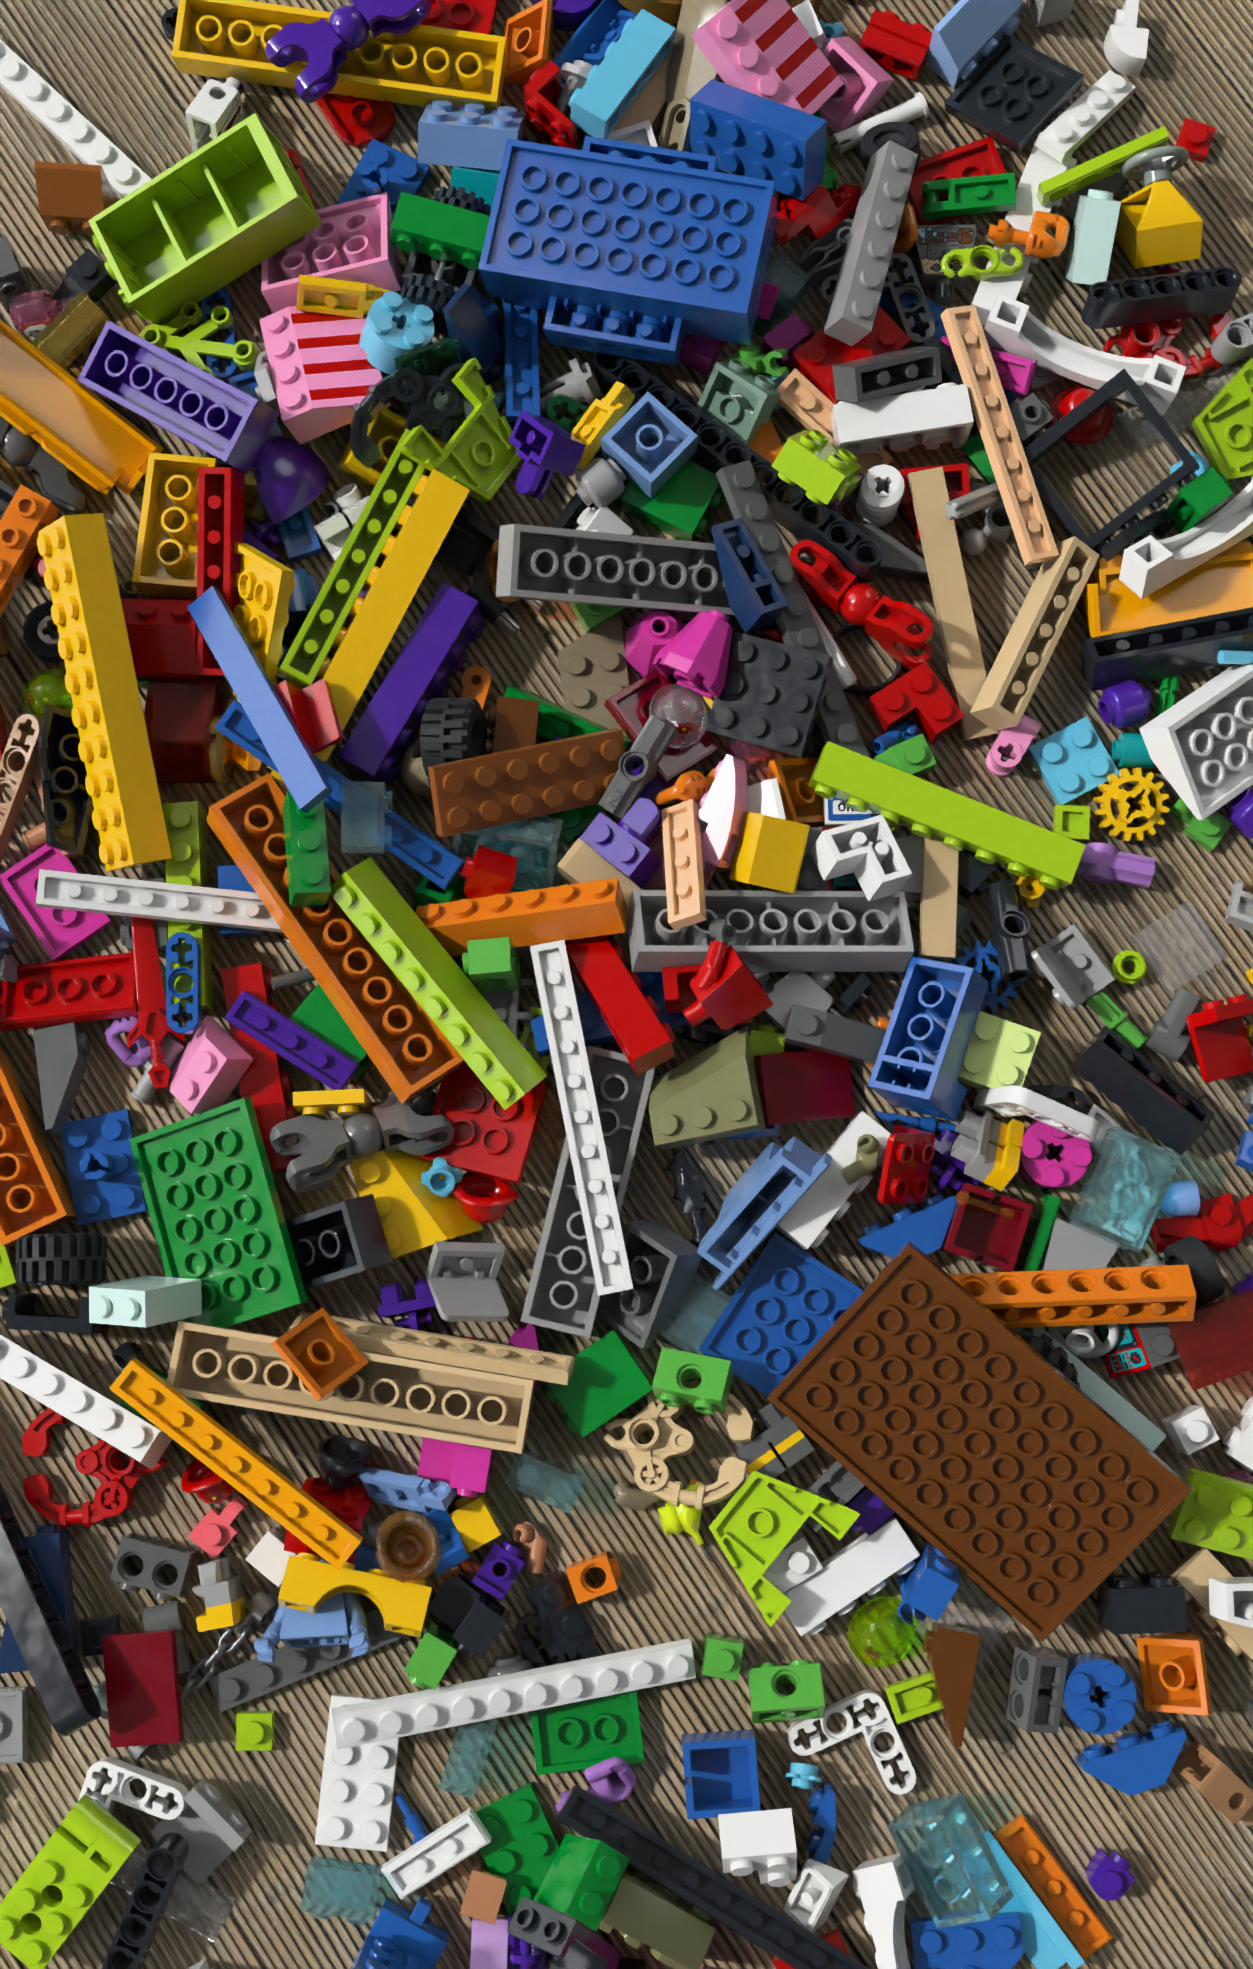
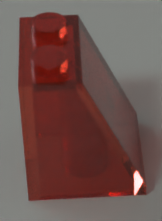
(179, 725)
(1217, 1340)

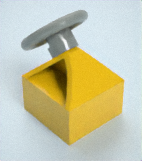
(1158, 221)

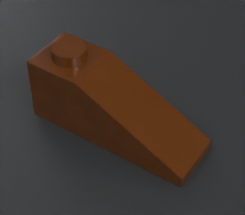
(952, 1665)

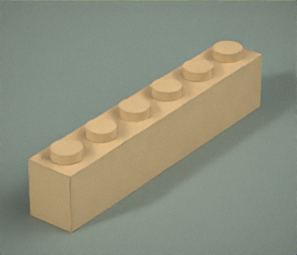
(1034, 635)

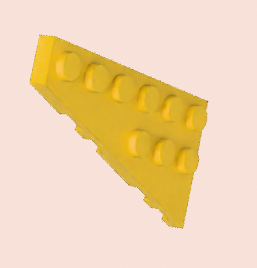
(262, 616)

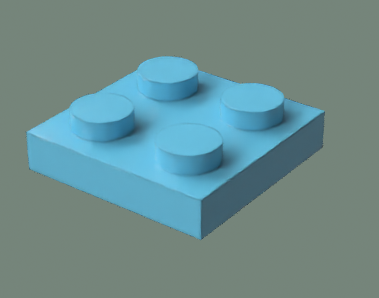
(1072, 761)

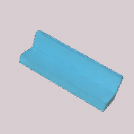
(1041, 1935)

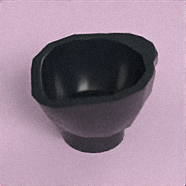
(341, 1460)

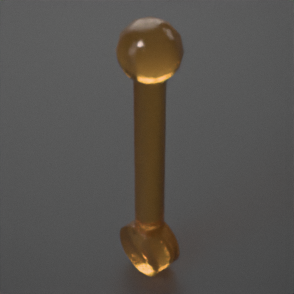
(963, 1198)

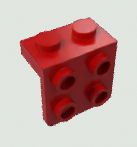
(540, 108)
(1221, 1038)
(906, 1166)
(347, 1504)

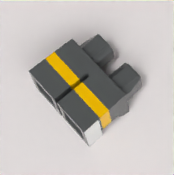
(784, 1437)

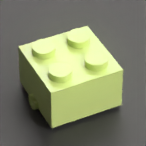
(997, 1053)

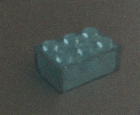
(532, 841)
(1124, 1189)
(950, 1861)

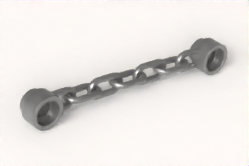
(260, 1608)

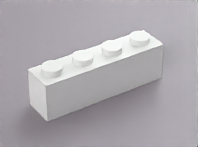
(849, 1574)

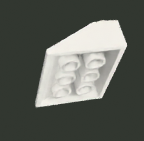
(1207, 741)

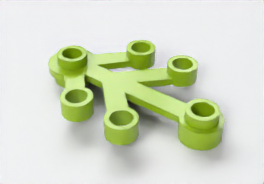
(195, 343)

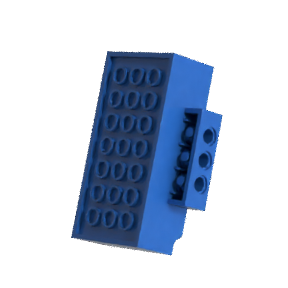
(629, 245)

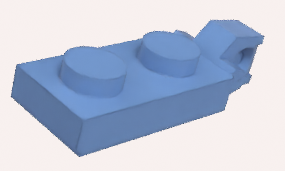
(406, 1490)

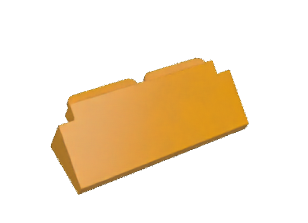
(69, 418)
(1209, 589)

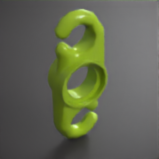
(967, 255)

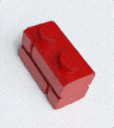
(896, 44)

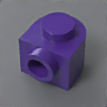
(1109, 1875)

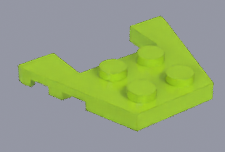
(1227, 426)
(480, 448)
(762, 1523)

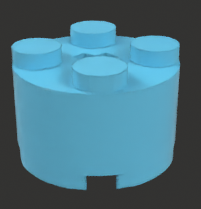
(394, 328)

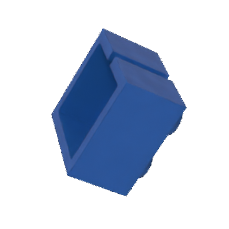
(720, 1773)

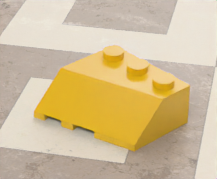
(406, 1207)

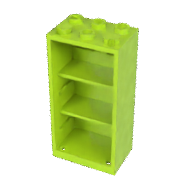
(204, 221)

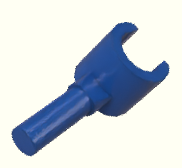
(904, 1609)

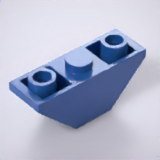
(923, 1228)
(1135, 1760)

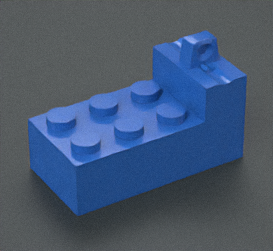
(929, 1038)
(402, 1939)

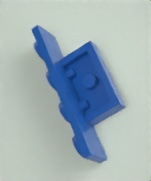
(595, 35)

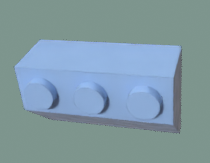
(969, 35)

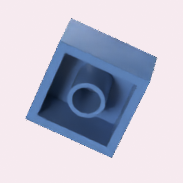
(649, 444)

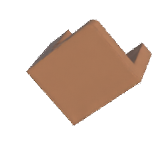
(483, 1895)

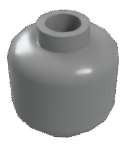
(600, 482)

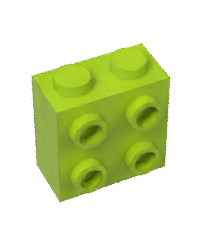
(818, 467)

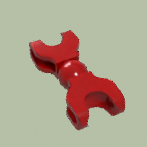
(884, 619)

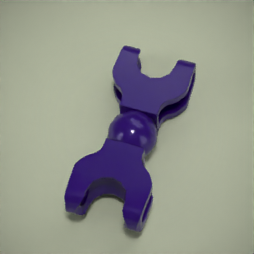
(348, 29)

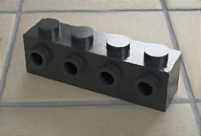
(1143, 1090)

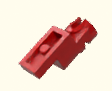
(815, 214)

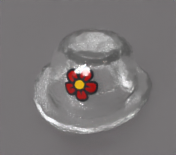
(682, 710)

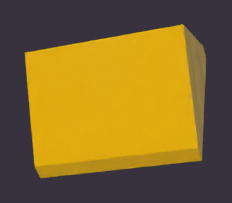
(769, 852)

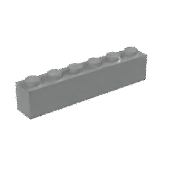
(870, 243)

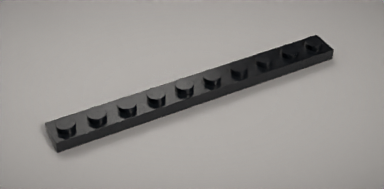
(701, 1885)

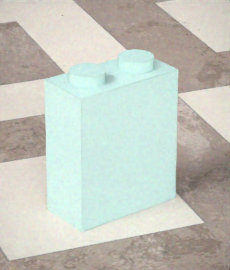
(1092, 237)
(145, 1301)

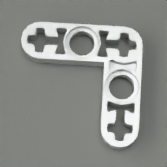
(1019, 1101)
(869, 1727)
(119, 1789)

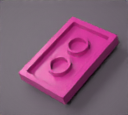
(56, 928)

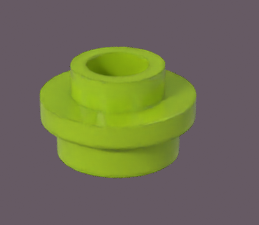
(1136, 960)

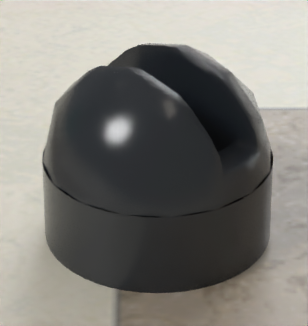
(126, 1353)

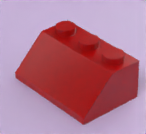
(161, 637)

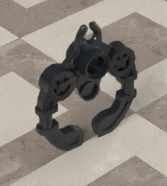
(411, 387)

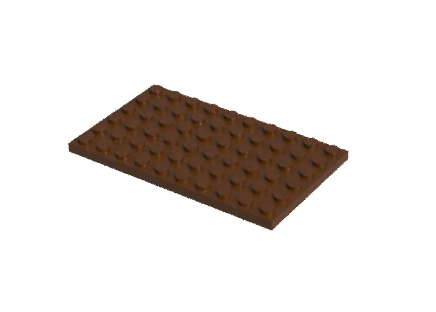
(978, 1442)

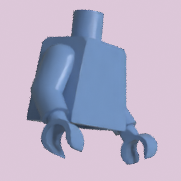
(334, 1623)

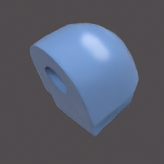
(1181, 1199)

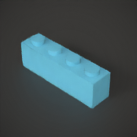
(621, 75)

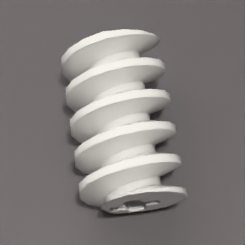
(880, 495)

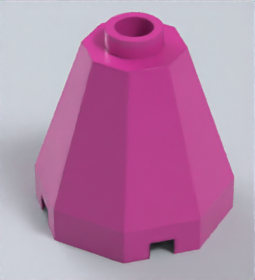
(647, 637)
(699, 654)

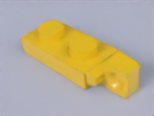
(336, 296)
(600, 419)

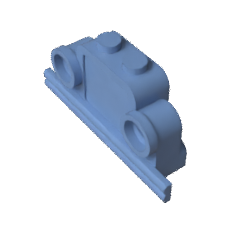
(759, 1204)

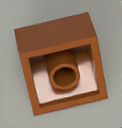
(71, 195)

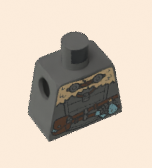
(928, 251)

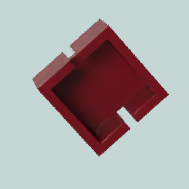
(985, 1233)

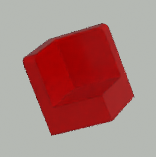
(676, 985)

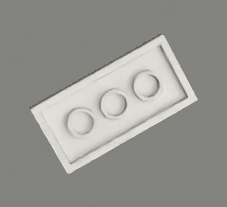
(356, 1789)

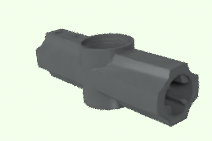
(649, 746)

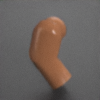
(534, 1543)

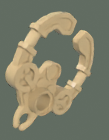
(673, 1441)

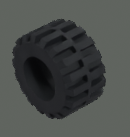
(452, 731)
(61, 1259)

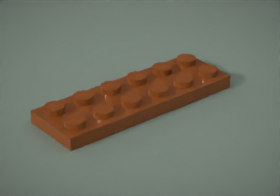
(524, 782)

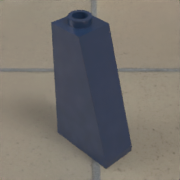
(53, 1558)

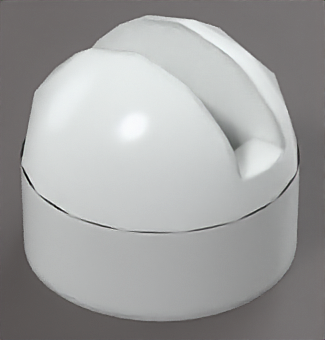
(347, 496)

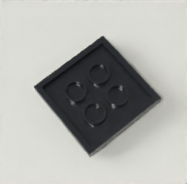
(1014, 93)
(770, 694)

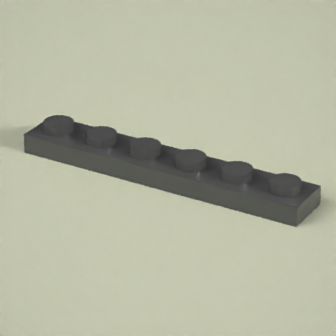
(290, 1665)

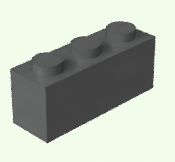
(887, 373)

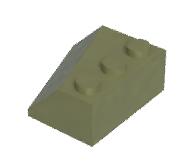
(708, 1096)
(660, 1920)

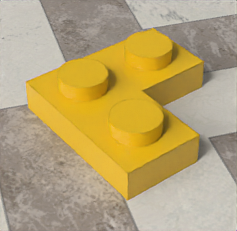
(342, 1102)

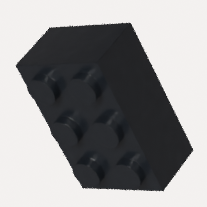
(338, 1241)

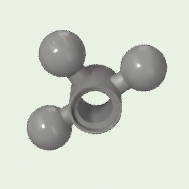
(975, 540)

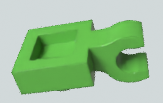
(761, 361)
(1204, 832)

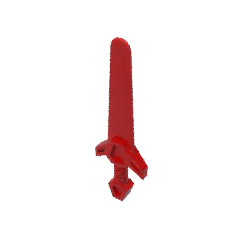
(150, 1000)

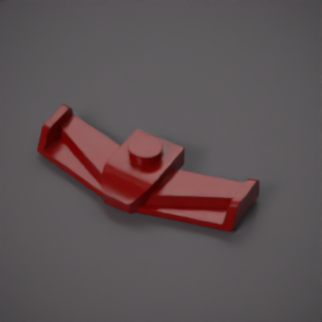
(1218, 1224)

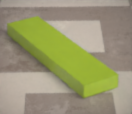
(1098, 167)

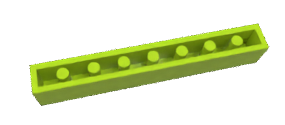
(351, 569)
(946, 814)
(436, 982)

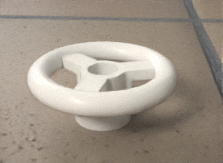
(1083, 1341)

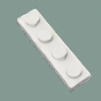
(1085, 116)

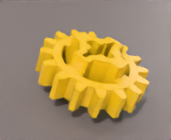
(1118, 797)

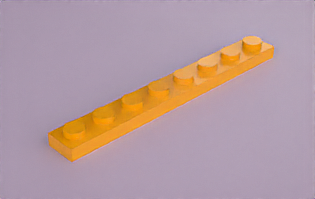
(236, 1463)

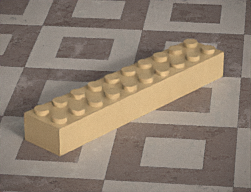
(384, 1395)

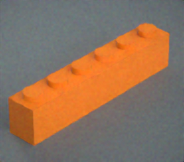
(529, 915)

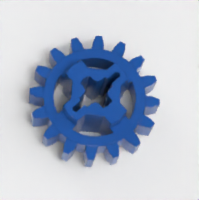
(981, 961)

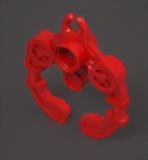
(1158, 335)
(100, 1461)

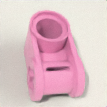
(1013, 743)

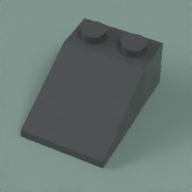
(661, 1273)

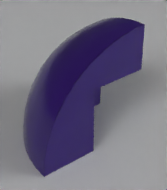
(288, 476)

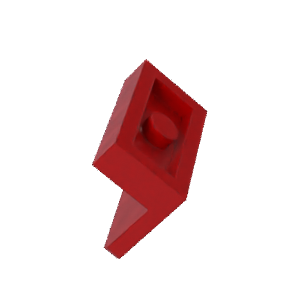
(312, 713)

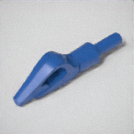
(923, 1123)
(411, 1819)

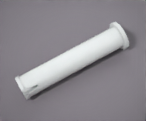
(903, 112)

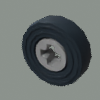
(36, 636)

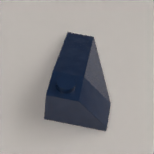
(478, 329)

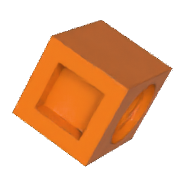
(582, 1588)

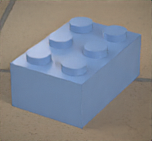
(467, 134)

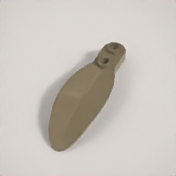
(687, 73)

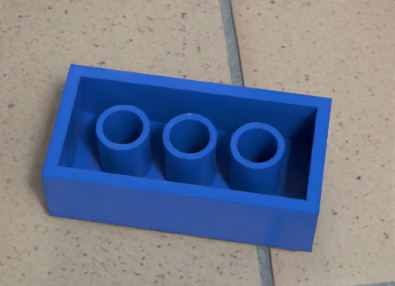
(758, 138)

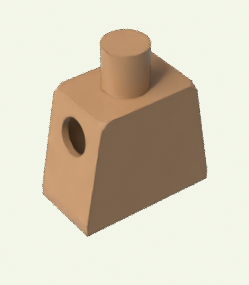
(1216, 1783)

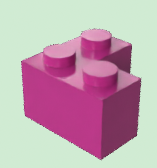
(458, 1464)

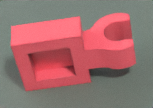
(217, 1527)

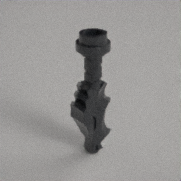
(689, 1191)

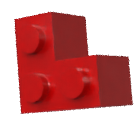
(917, 696)

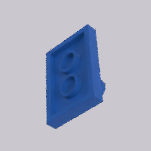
(387, 171)
(103, 1168)

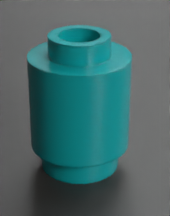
(1131, 751)

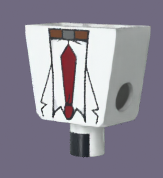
(214, 111)

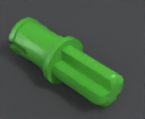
(1116, 1019)

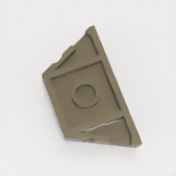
(594, 671)

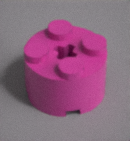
(1071, 1161)

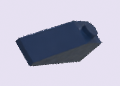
(747, 578)

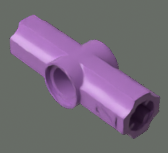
(1107, 865)

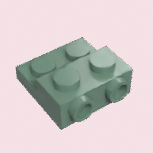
(738, 399)

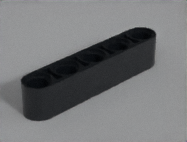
(1160, 298)
(146, 1904)

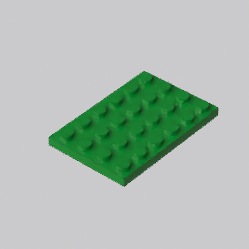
(219, 1213)

